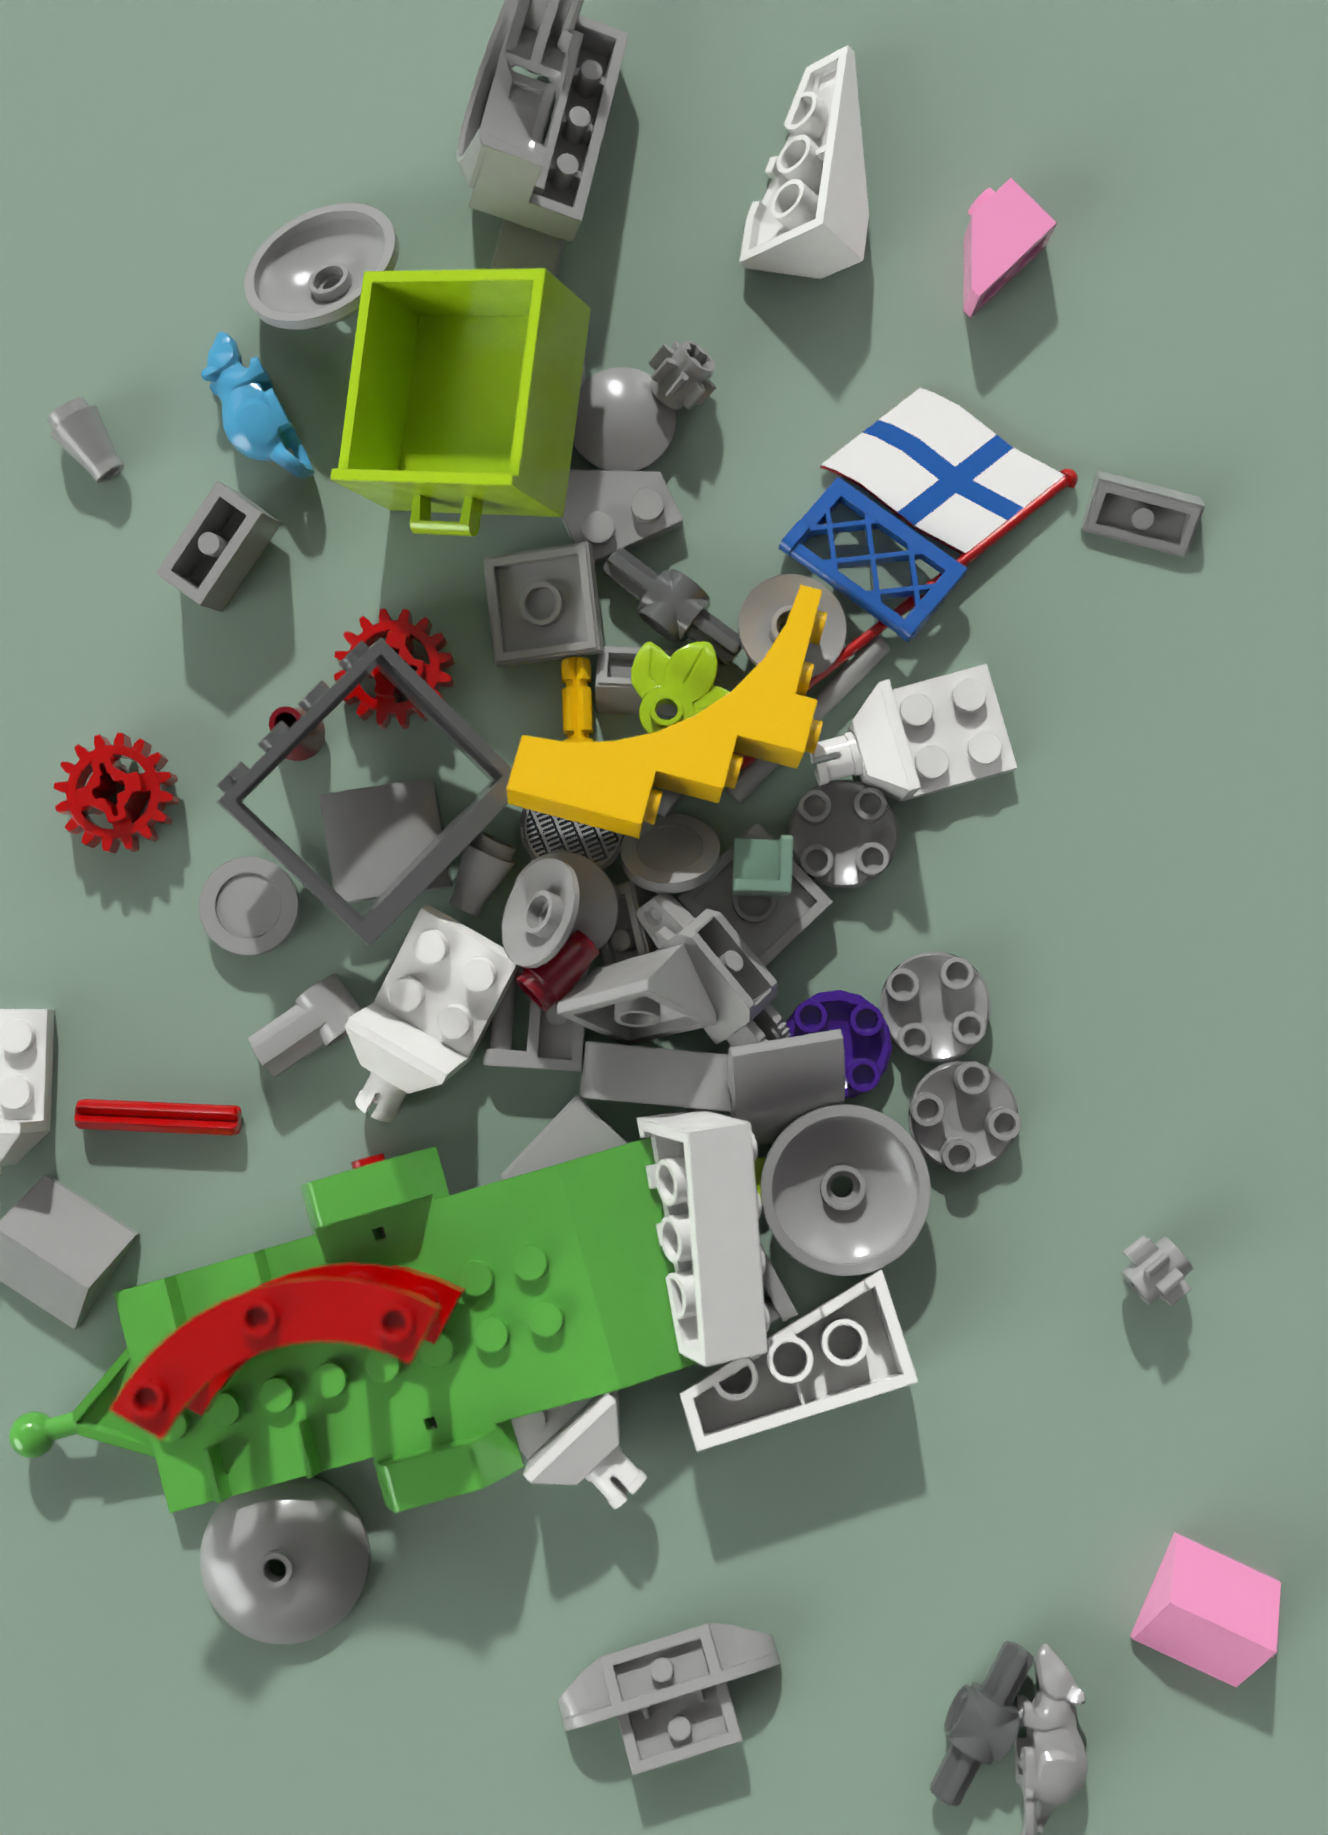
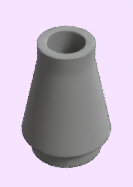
(85, 438)
(481, 871)

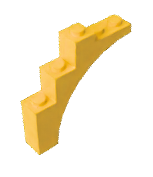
(614, 780)

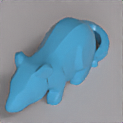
(251, 410)

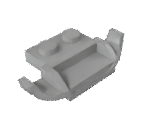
(670, 1692)

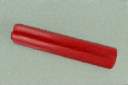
(158, 1117)

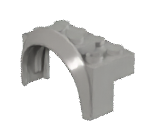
(509, 112)

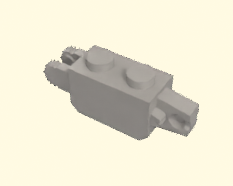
(727, 968)

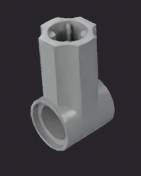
(312, 1023)

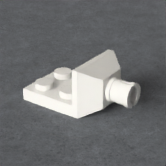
(922, 737)
(428, 1011)
(24, 1080)
(579, 1444)

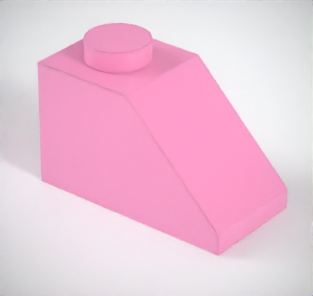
(1000, 241)

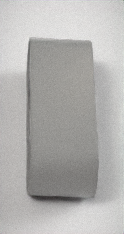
(655, 1076)

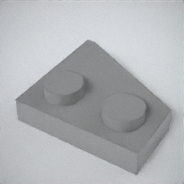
(618, 509)

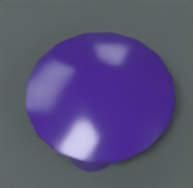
(863, 1032)

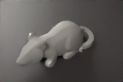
(1051, 1756)

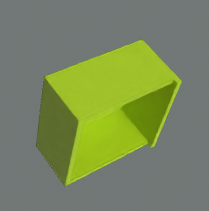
(463, 394)

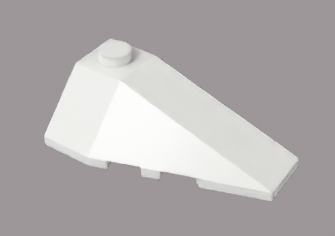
(817, 191)

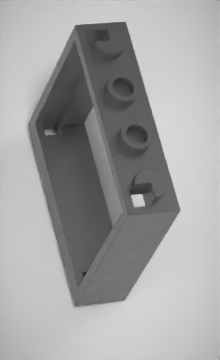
(438, 853)

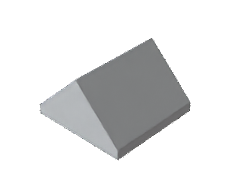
(641, 998)
(60, 1249)

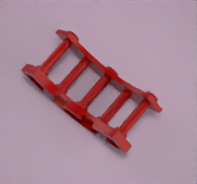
(335, 1302)

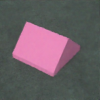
(1210, 1612)

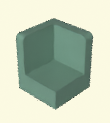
(762, 867)

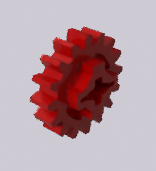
(400, 638)
(94, 797)

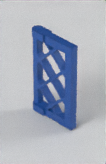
(874, 518)

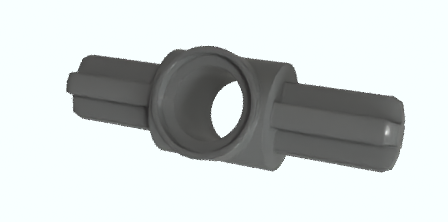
(672, 604)
(981, 1723)

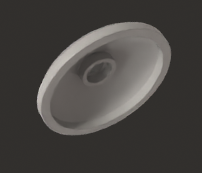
(316, 265)
(870, 1221)
(317, 1538)

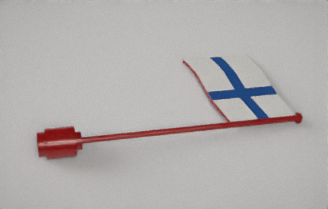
(944, 480)

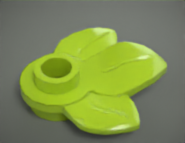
(676, 680)

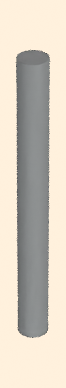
(827, 699)

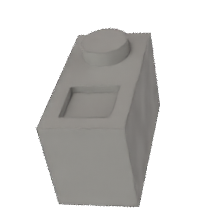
(218, 547)

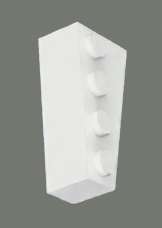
(710, 1232)
(811, 1366)

